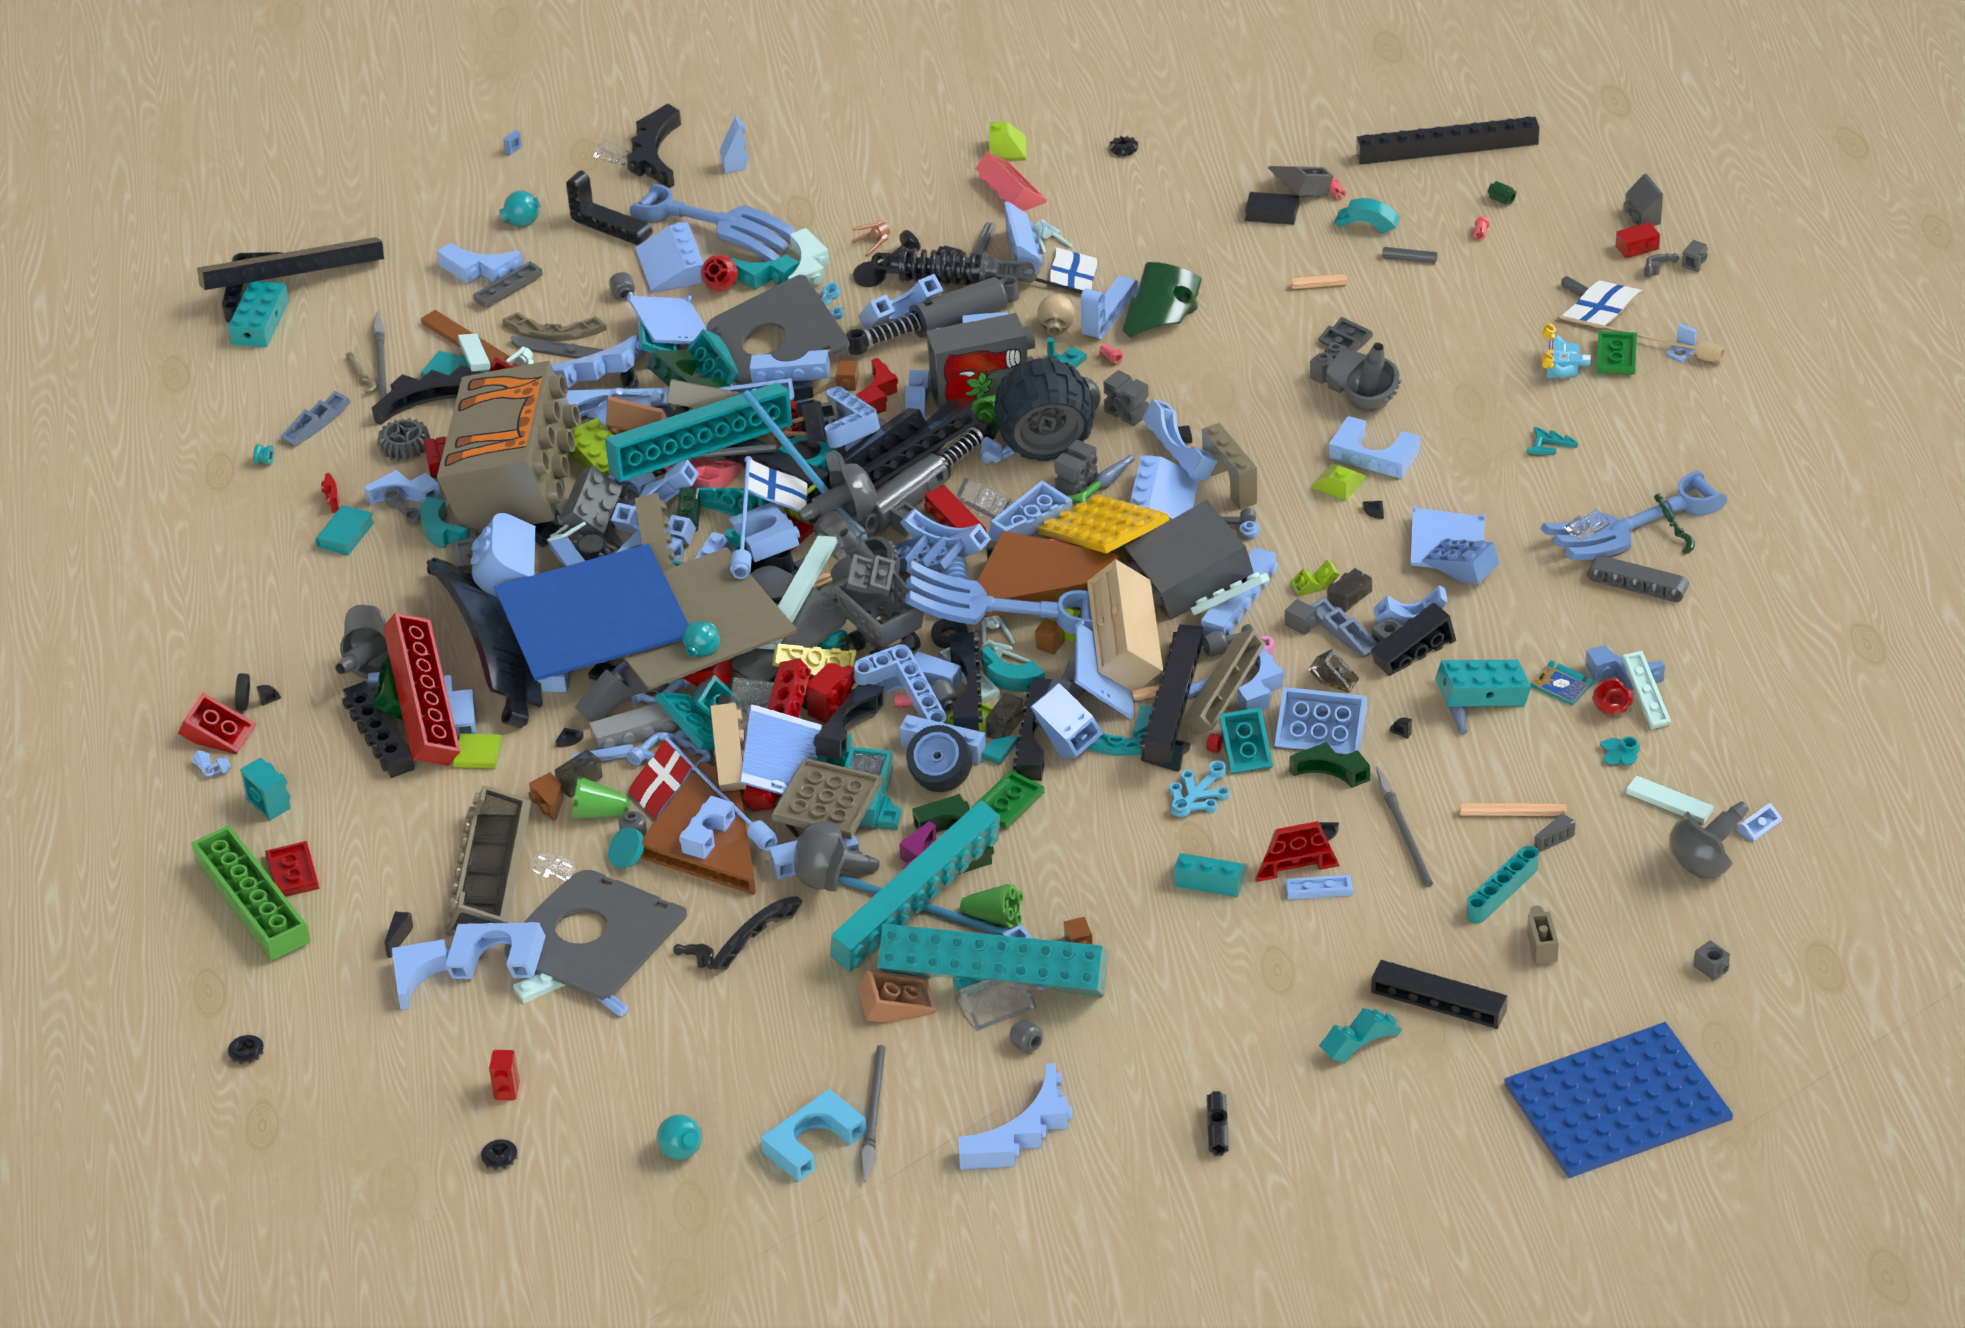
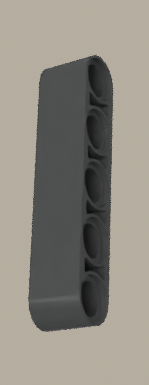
(1638, 578)

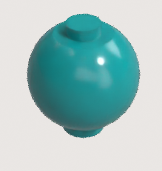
(520, 208)
(679, 1137)

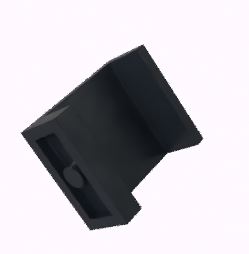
(813, 420)

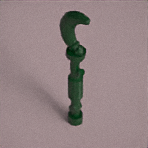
(1679, 532)

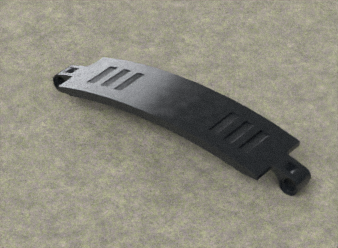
(494, 639)

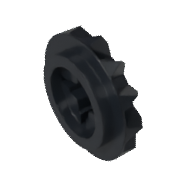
(1117, 146)
(252, 1042)
(499, 1147)

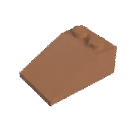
(894, 996)

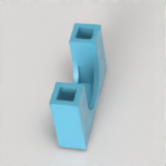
(824, 1112)

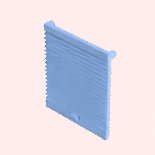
(668, 318)
(1433, 526)
(1093, 681)
(775, 748)

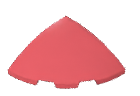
(714, 473)

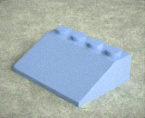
(670, 259)
(1163, 486)
(1321, 717)

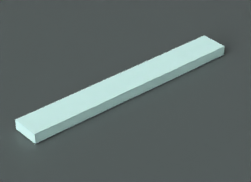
(805, 579)

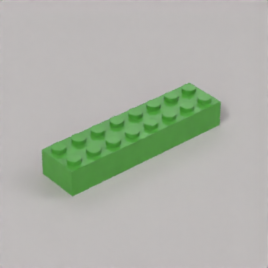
(250, 892)

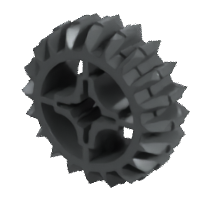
(403, 439)

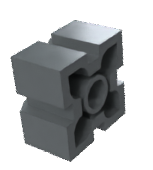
(1321, 362)
(1125, 397)
(1076, 468)

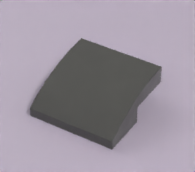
(1346, 334)
(870, 575)

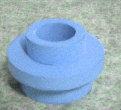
(1249, 529)

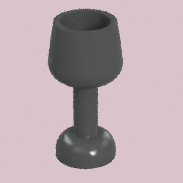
(1217, 643)

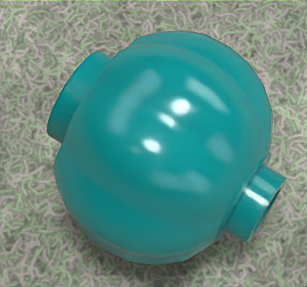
(701, 638)

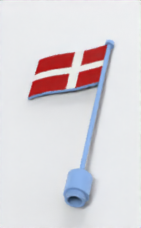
(667, 774)

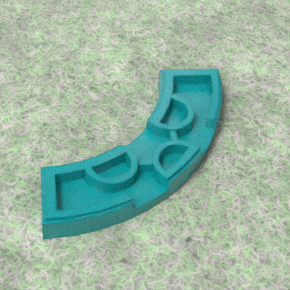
(1117, 745)

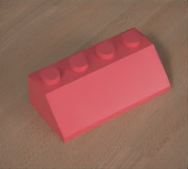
(1009, 182)

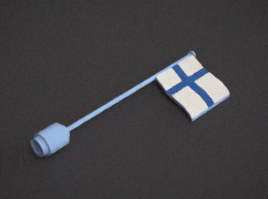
(773, 487)

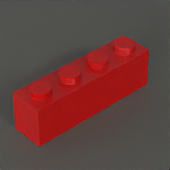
(949, 509)

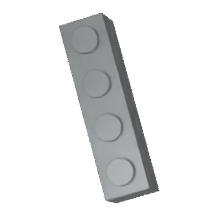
(631, 726)

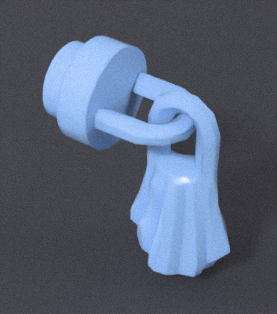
(202, 760)

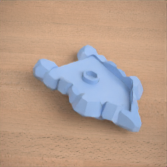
(647, 397)

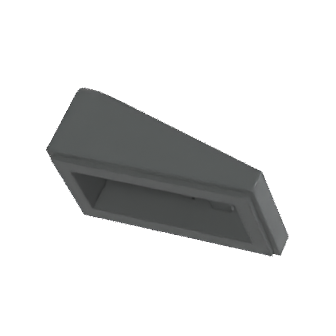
(1556, 832)

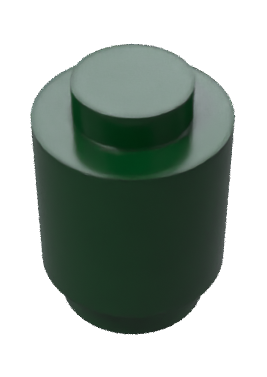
(1501, 193)

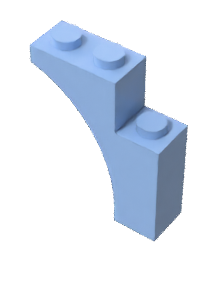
(470, 265)
(973, 537)
(933, 670)

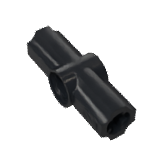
(1217, 1123)

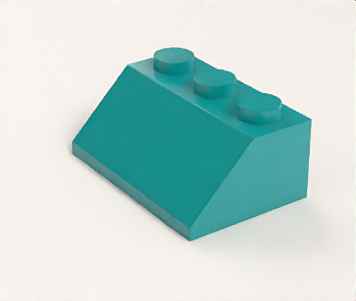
(1209, 874)

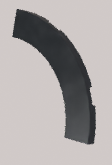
(774, 912)

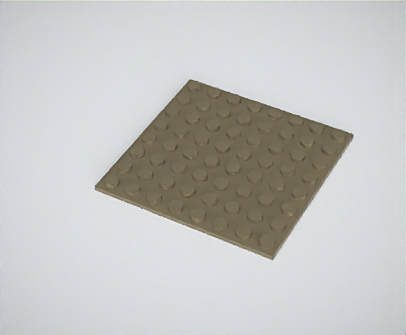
(711, 593)

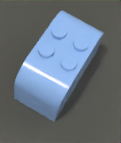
(503, 552)

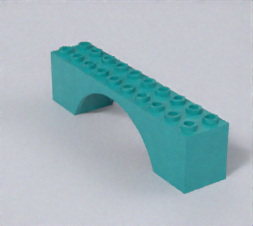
(1012, 959)

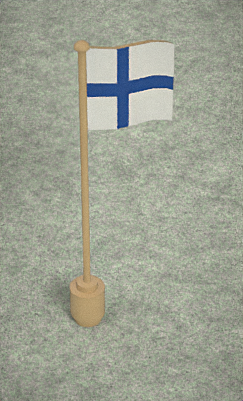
(1607, 300)

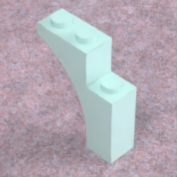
(813, 256)

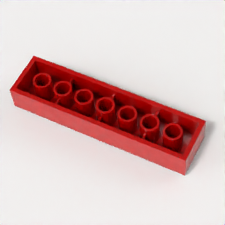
(421, 689)

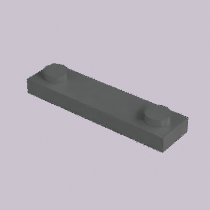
(507, 284)

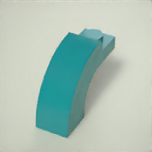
(1368, 211)
(1007, 675)

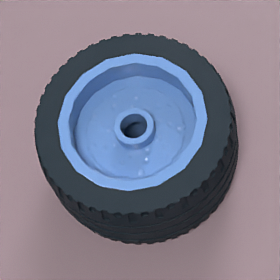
(939, 758)

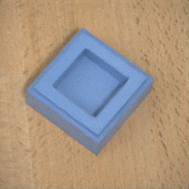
(512, 142)

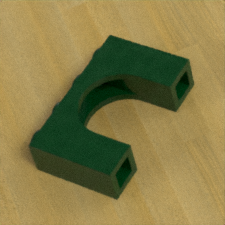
(679, 366)
(945, 814)

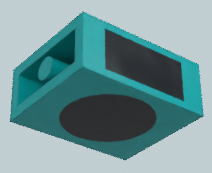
(812, 453)

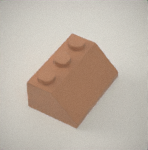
(628, 415)

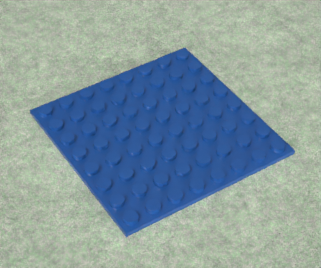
(592, 612)

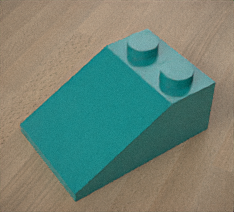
(1245, 740)

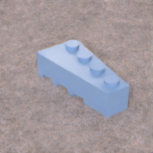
(1030, 511)

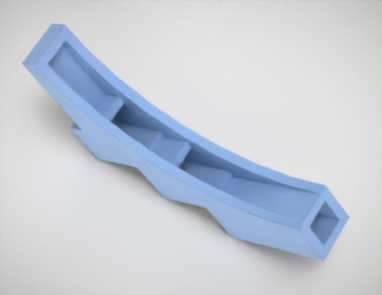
(592, 367)
(460, 701)
(1002, 1144)

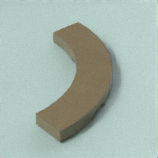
(553, 332)

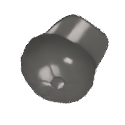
(1366, 379)
(850, 489)
(868, 548)
(363, 641)
(1701, 848)
(823, 854)

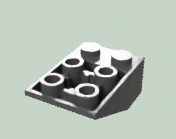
(1304, 180)

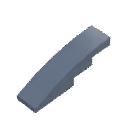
(316, 419)
(1343, 628)

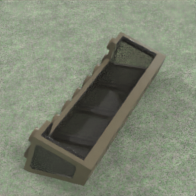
(488, 859)

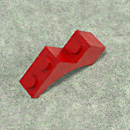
(882, 386)

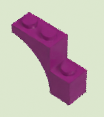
(917, 843)

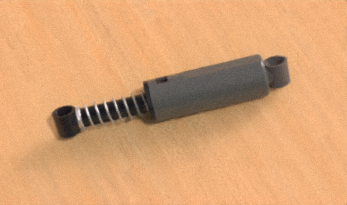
(939, 312)
(924, 476)

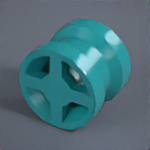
(263, 454)

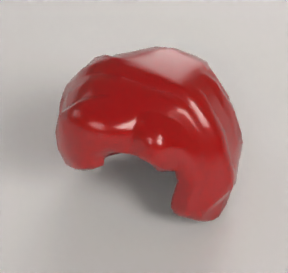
(1612, 697)

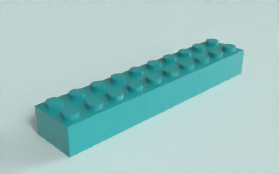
(695, 432)
(915, 885)

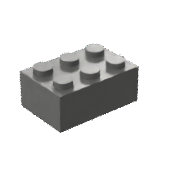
(591, 501)

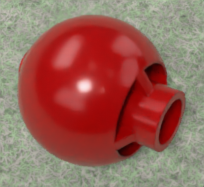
(719, 273)

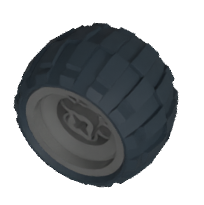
(1043, 408)

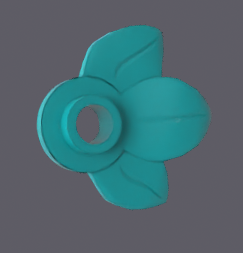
(1621, 750)

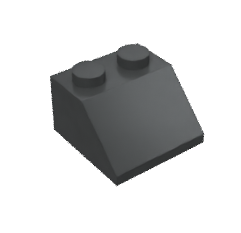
(1644, 202)

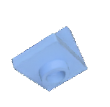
(1686, 336)

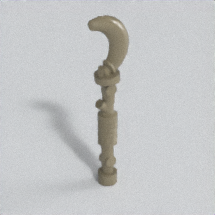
(359, 371)

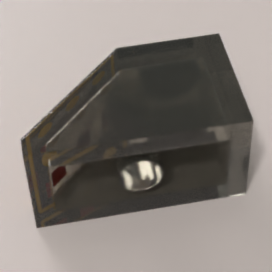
(1333, 671)

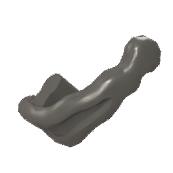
(1653, 263)

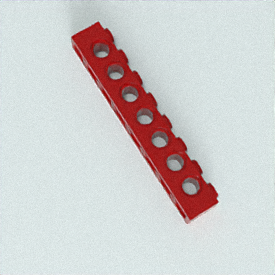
(785, 698)

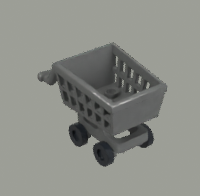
(864, 609)

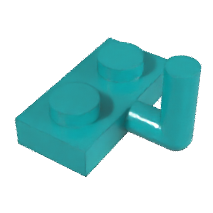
(1072, 355)

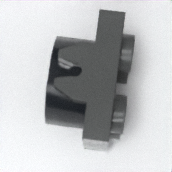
(593, 546)

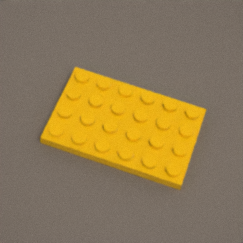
(1102, 523)

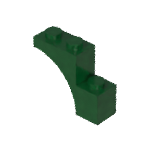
(1322, 759)

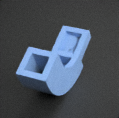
(1403, 612)

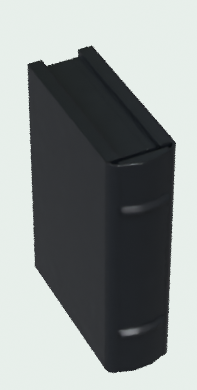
(1272, 208)

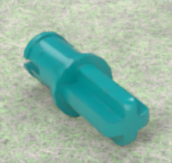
(733, 537)

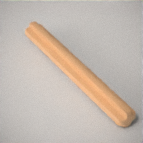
(1512, 809)

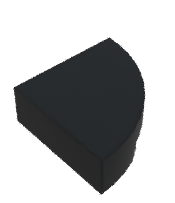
(1185, 433)
(1373, 509)
(267, 694)
(1402, 727)
(569, 737)
(1330, 829)

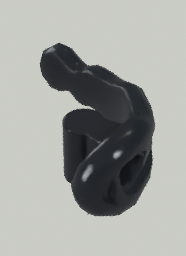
(629, 378)
(703, 953)

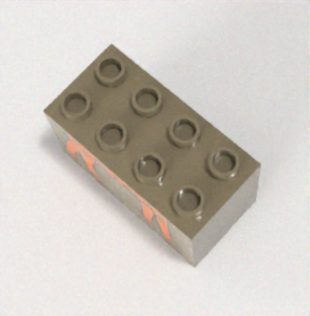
(508, 446)

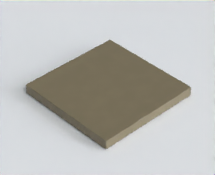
(827, 794)

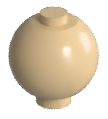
(1056, 314)

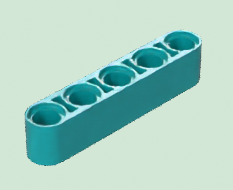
(1502, 884)

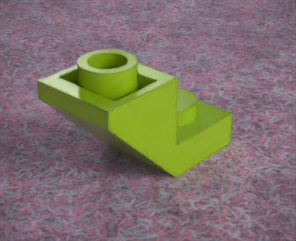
(1307, 582)

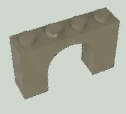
(1234, 460)

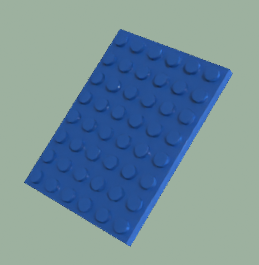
(1617, 1099)

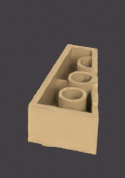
(728, 745)

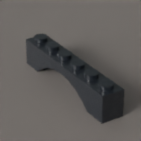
(862, 702)
(966, 706)
(1029, 754)

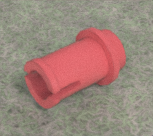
(1335, 189)
(1481, 225)
(1113, 355)
(902, 700)

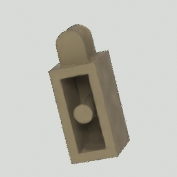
(1542, 936)

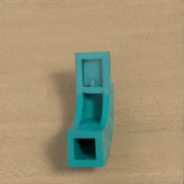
(436, 531)

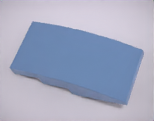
(931, 554)

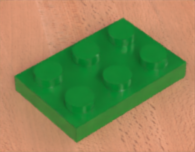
(1616, 352)
(1012, 797)

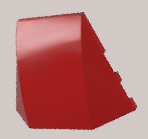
(1296, 848)

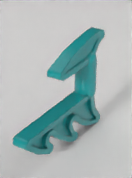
(1550, 438)

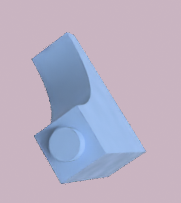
(415, 964)

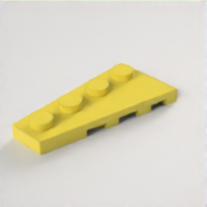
(813, 657)

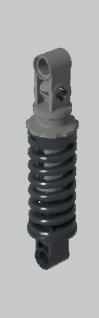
(951, 267)

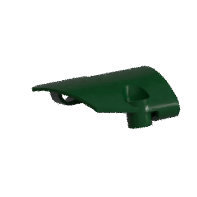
(1162, 298)

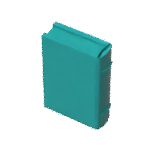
(345, 530)

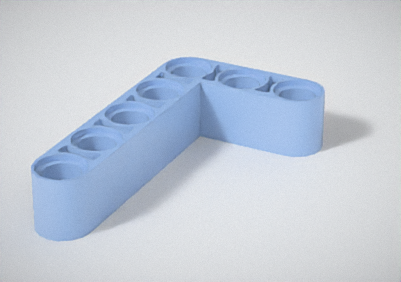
(1102, 310)
(857, 418)
(910, 683)

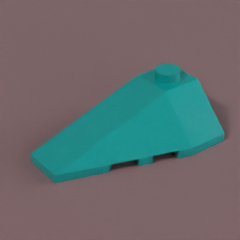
(713, 357)
(728, 500)

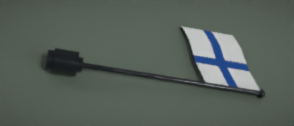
(1069, 270)

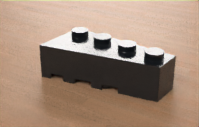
(1414, 639)

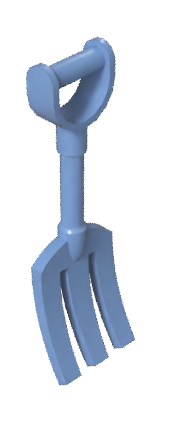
(734, 226)
(1617, 537)
(967, 601)

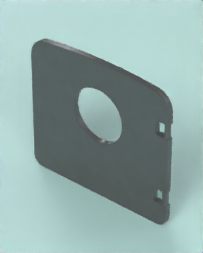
(789, 306)
(814, 622)
(631, 935)

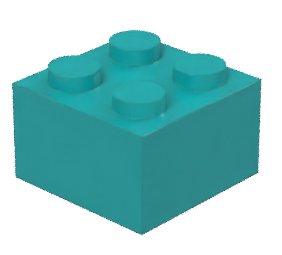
(265, 788)

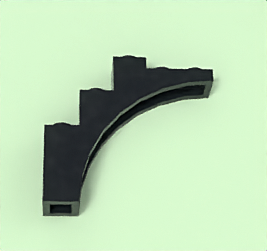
(645, 145)
(409, 392)

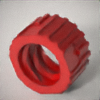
(1214, 743)

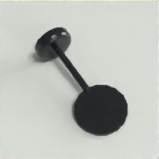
(866, 274)

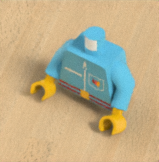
(1562, 356)

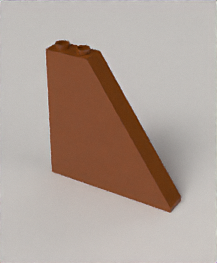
(1038, 569)
(730, 858)

